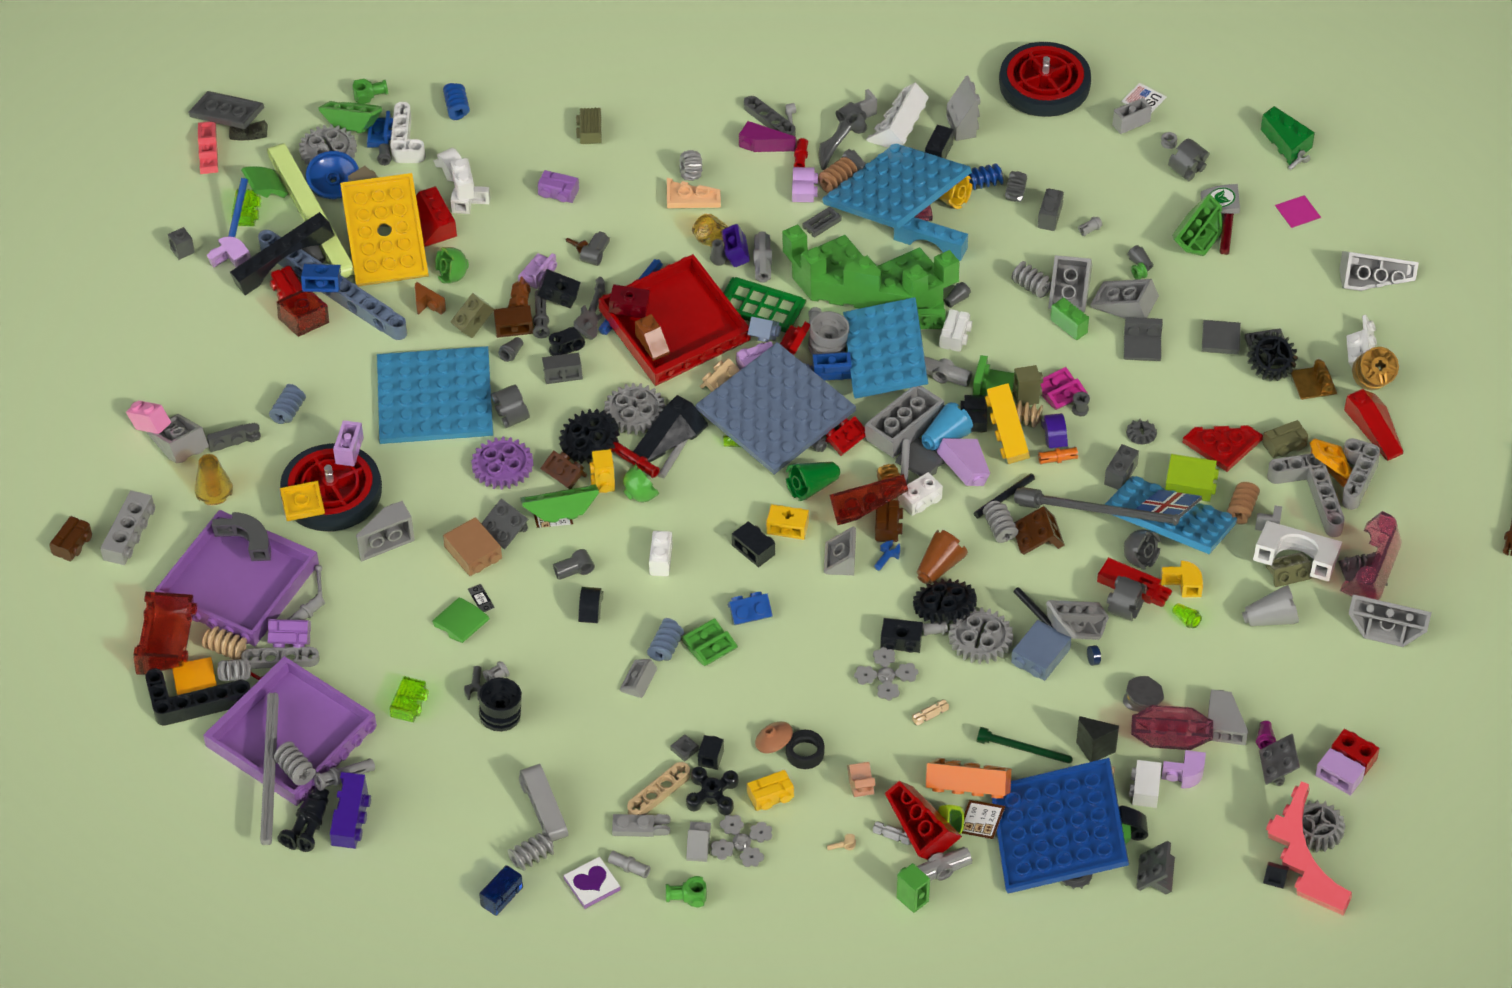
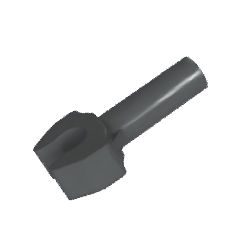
(474, 686)

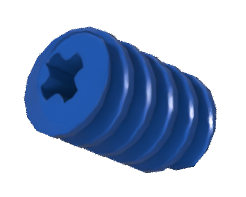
(456, 101)
(986, 175)

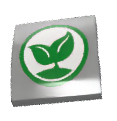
(1227, 196)

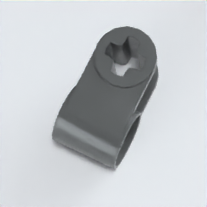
(843, 111)

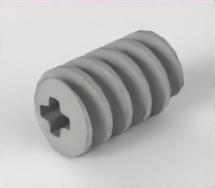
(1031, 280)
(1000, 521)
(294, 763)
(531, 850)

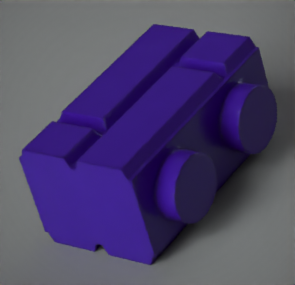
(735, 245)

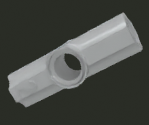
(762, 257)
(946, 371)
(942, 866)

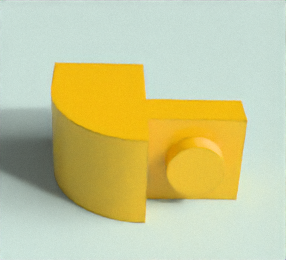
(1187, 576)

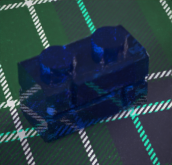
(501, 890)

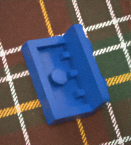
(380, 131)
(750, 608)

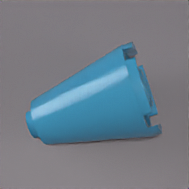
(949, 424)

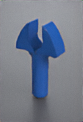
(887, 554)

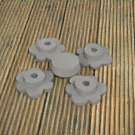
(886, 674)
(741, 842)

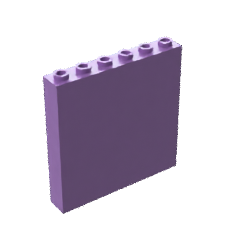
(232, 588)
(310, 714)

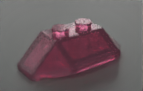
(1171, 727)

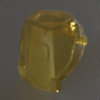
(708, 228)

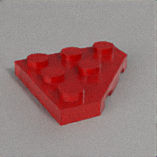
(1223, 443)

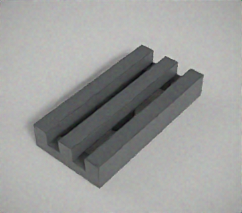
(824, 223)

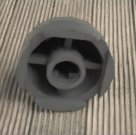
(1142, 548)

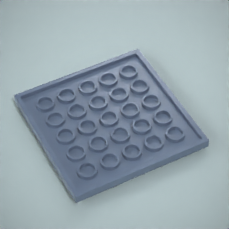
(775, 408)

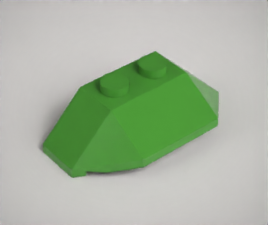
(351, 115)
(1200, 227)
(561, 504)

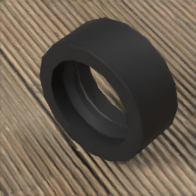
(805, 762)

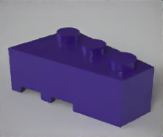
(350, 811)

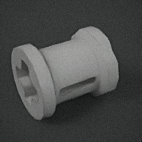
(499, 670)

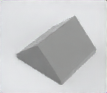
(841, 553)

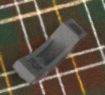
(248, 528)

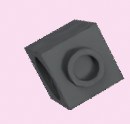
(181, 243)

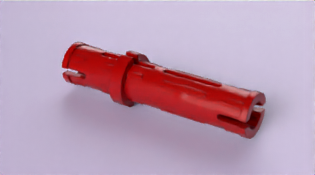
(633, 458)

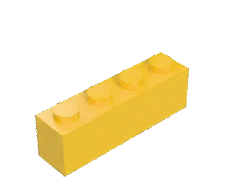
(1008, 424)

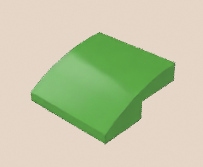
(264, 181)
(460, 620)
(709, 642)

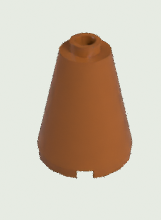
(940, 556)

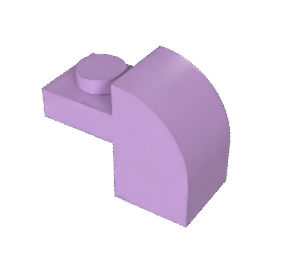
(229, 248)
(1189, 772)

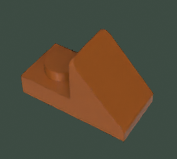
(428, 298)

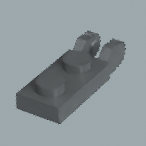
(233, 436)

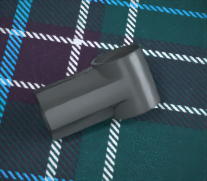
(594, 251)
(579, 562)

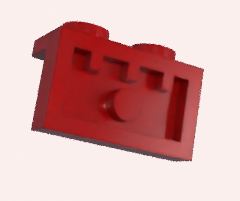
(794, 337)
(846, 436)

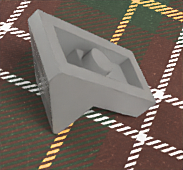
(698, 841)

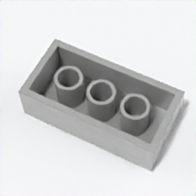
(903, 419)

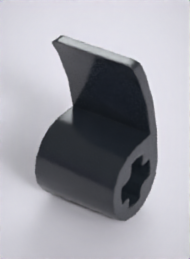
(1136, 821)

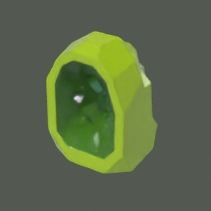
(953, 815)

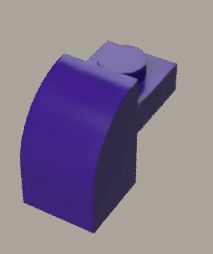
(1055, 430)

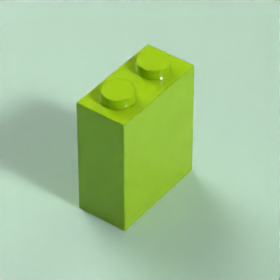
(1192, 476)

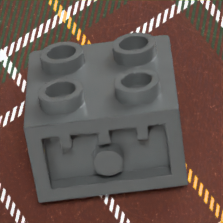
(1142, 339)

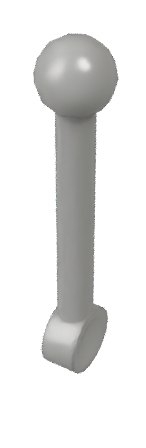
(318, 568)

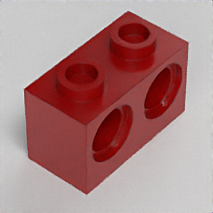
(1356, 749)

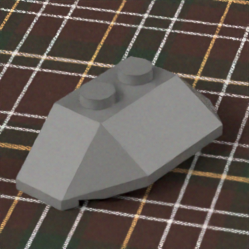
(1077, 618)
(1388, 621)

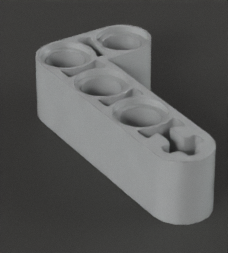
(1366, 459)
(543, 801)

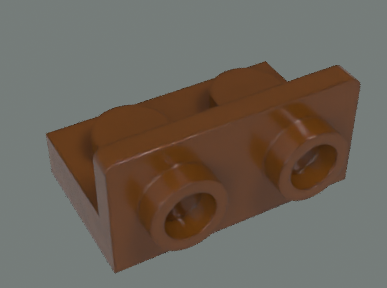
(562, 469)

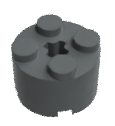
(1189, 159)
(510, 405)
(1126, 598)

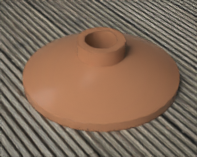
(773, 737)

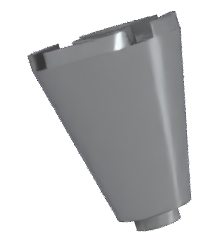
(1272, 609)

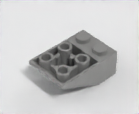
(964, 110)

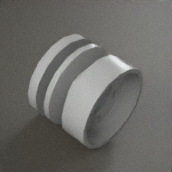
(828, 333)

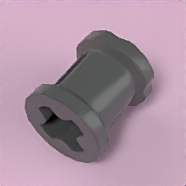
(1080, 405)

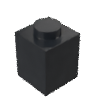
(711, 752)

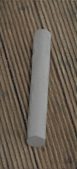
(905, 458)
(671, 459)

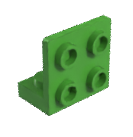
(933, 317)
(989, 378)

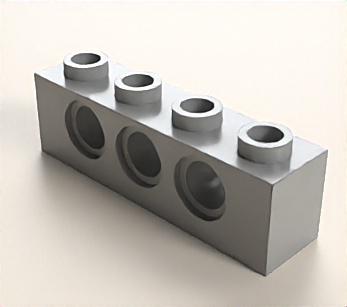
(127, 527)

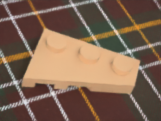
(687, 196)

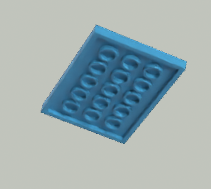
(885, 348)
(1198, 528)

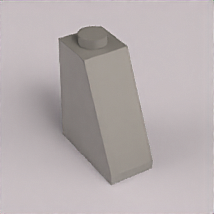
(1227, 719)

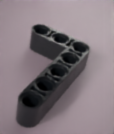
(192, 704)

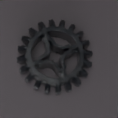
(1265, 353)

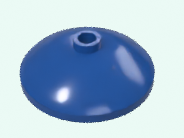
(329, 167)

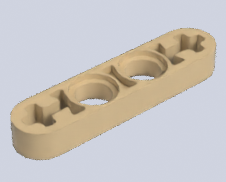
(661, 792)

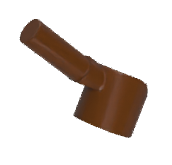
(579, 246)

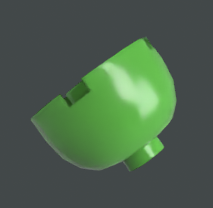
(451, 264)
(638, 485)

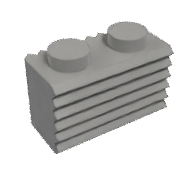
(1132, 115)

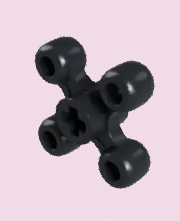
(712, 790)

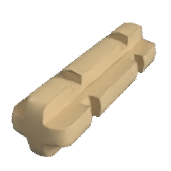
(930, 712)

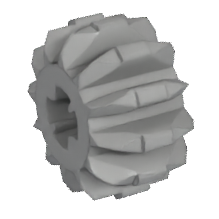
(690, 165)
(234, 670)

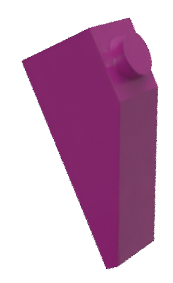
(764, 139)

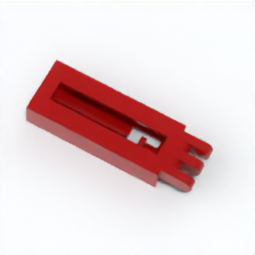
(1112, 569)

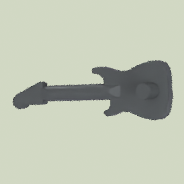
(588, 320)

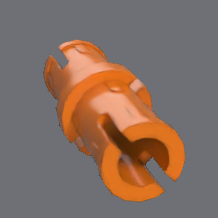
(1058, 455)

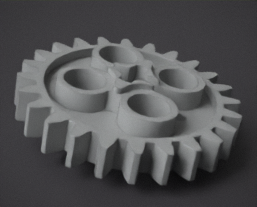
(335, 139)
(634, 407)
(993, 641)

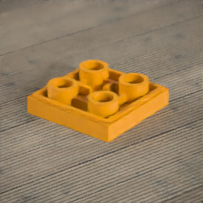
(194, 676)

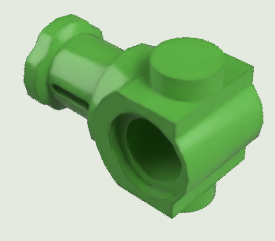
(365, 90)
(687, 892)

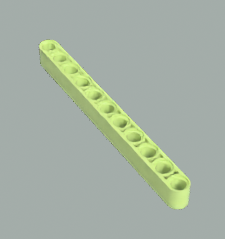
(307, 204)

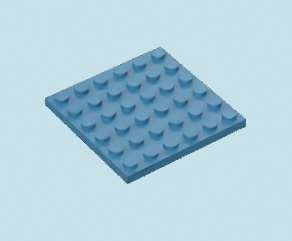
(896, 185)
(434, 395)

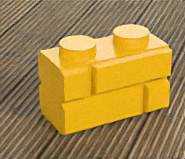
(770, 790)

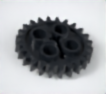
(588, 434)
(945, 601)

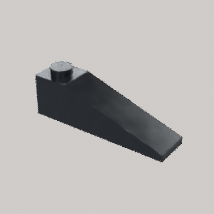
(673, 426)

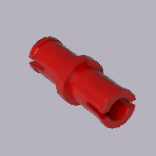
(801, 152)

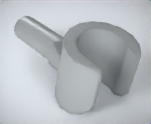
(790, 109)
(1299, 159)

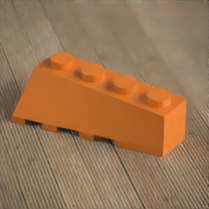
(968, 778)

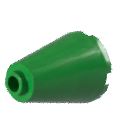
(810, 478)

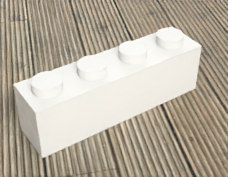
(900, 117)

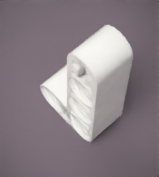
(402, 147)

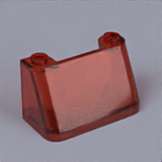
(164, 631)

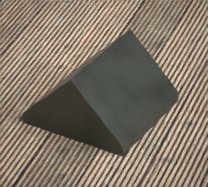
(1096, 738)

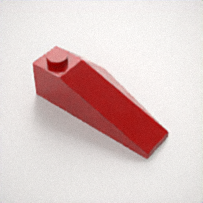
(1374, 421)

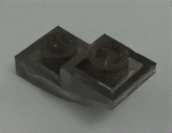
(252, 132)

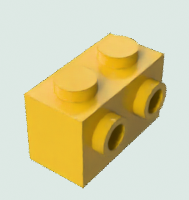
(602, 471)

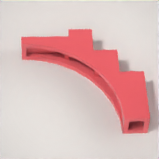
(1315, 883)

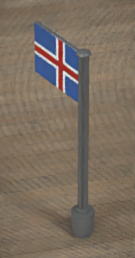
(1160, 507)

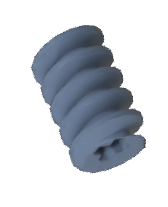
(287, 404)
(665, 640)

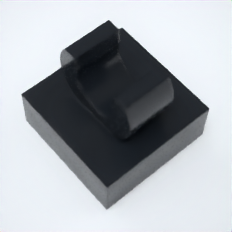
(1276, 875)

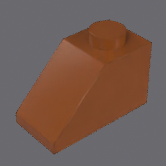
(651, 337)

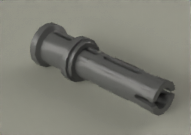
(540, 320)

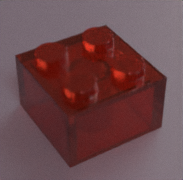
(302, 312)

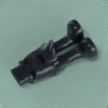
(310, 813)

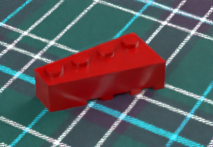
(921, 821)

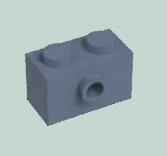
(764, 329)

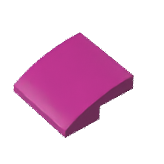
(1060, 388)

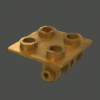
(1313, 381)

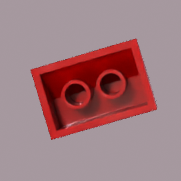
(435, 217)

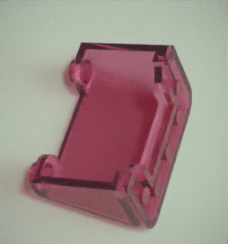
(1372, 580)

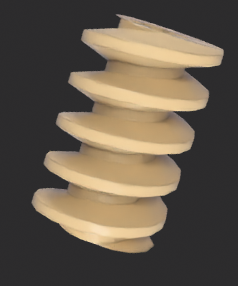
(1029, 414)
(224, 643)

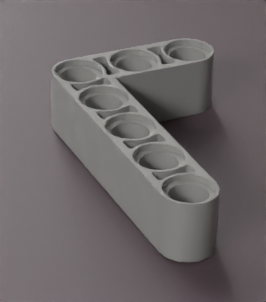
(1315, 472)

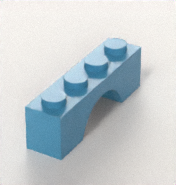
(941, 236)

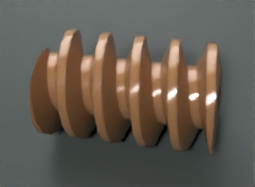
(836, 174)
(1243, 501)

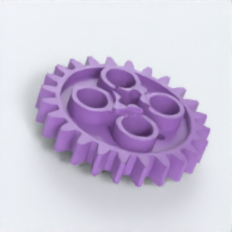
(502, 463)

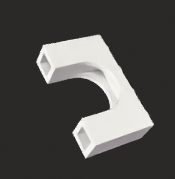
(1279, 537)

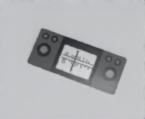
(481, 598)

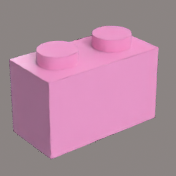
(148, 417)

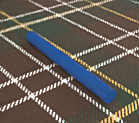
(238, 207)

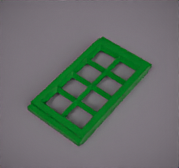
(792, 315)

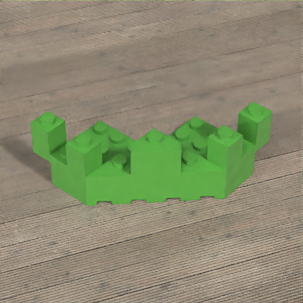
(845, 276)

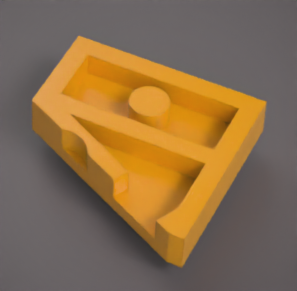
(1332, 456)

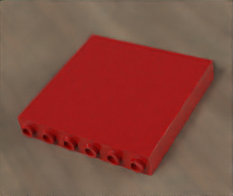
(692, 317)

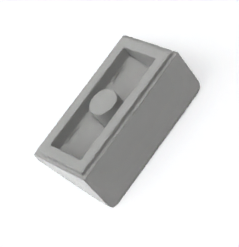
(639, 677)

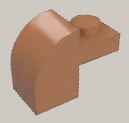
(861, 779)

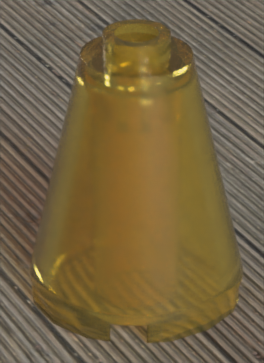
(212, 481)

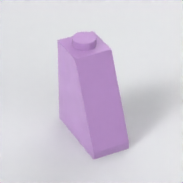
(965, 459)

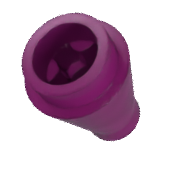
(1265, 735)

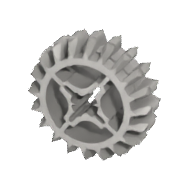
(1330, 826)

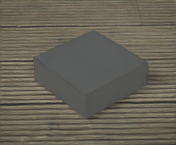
(684, 747)

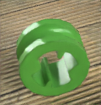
(1139, 271)

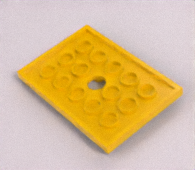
(379, 202)

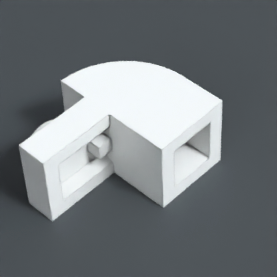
(444, 161)
(482, 196)

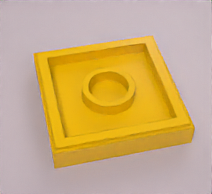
(302, 501)

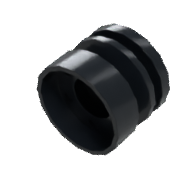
(500, 704)

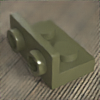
(1290, 569)

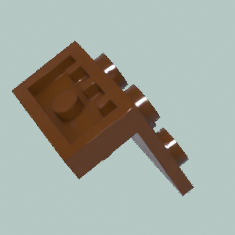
(1038, 529)

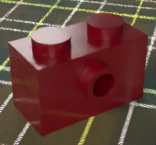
(629, 301)

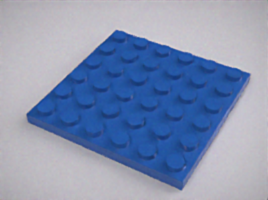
(1060, 826)

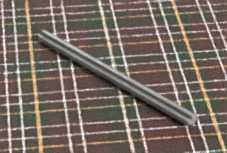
(269, 769)

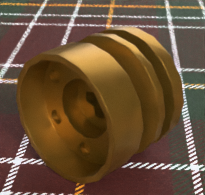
(1371, 377)

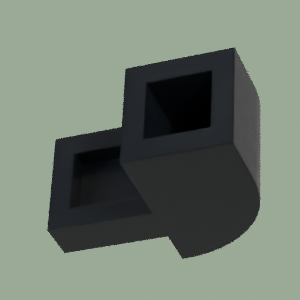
(590, 604)

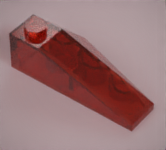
(862, 500)

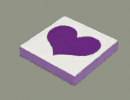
(592, 882)

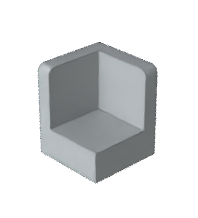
(868, 105)
(1262, 518)

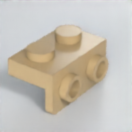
(722, 373)

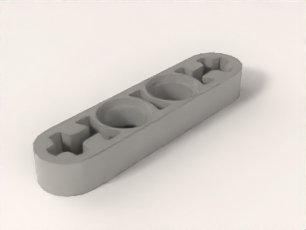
(279, 653)

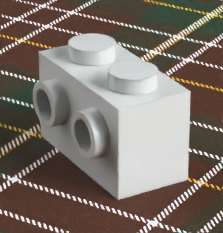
(921, 494)

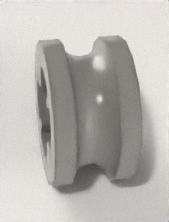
(1169, 144)

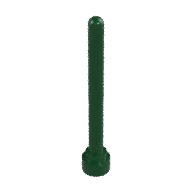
(986, 736)

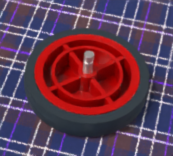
(1045, 79)
(346, 491)

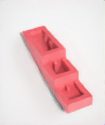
(208, 147)

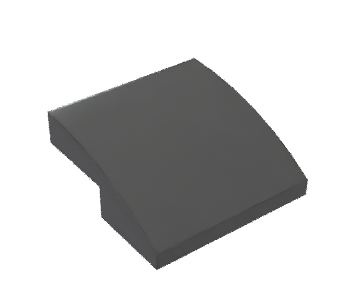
(921, 459)

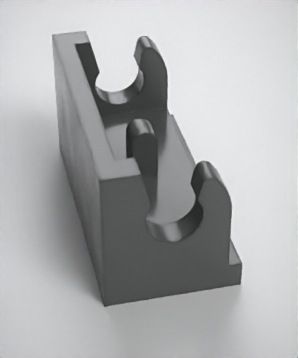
(562, 368)

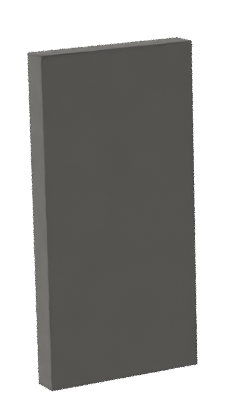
(226, 109)

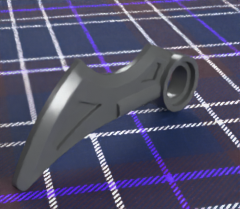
(828, 147)

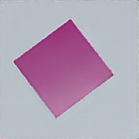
(1298, 211)

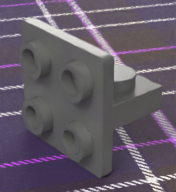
(1156, 868)

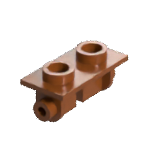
(519, 293)

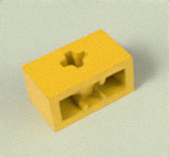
(787, 521)

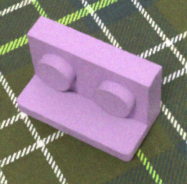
(536, 268)

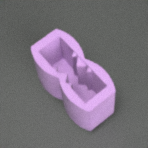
(803, 184)

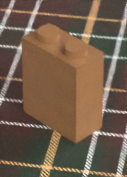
(472, 546)

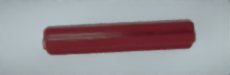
(1226, 233)

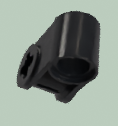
(566, 340)

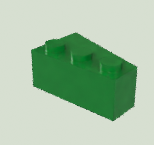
(1286, 133)

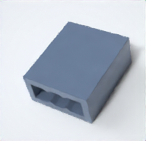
(1041, 650)

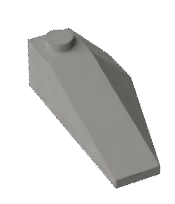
(1370, 271)

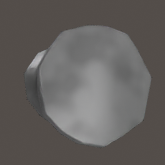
(1142, 693)

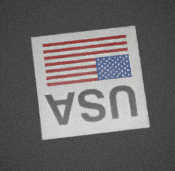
(1141, 91)

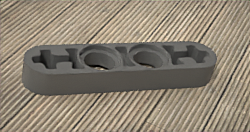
(772, 115)

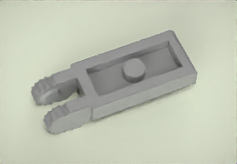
(640, 825)

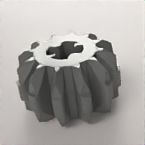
(1016, 186)

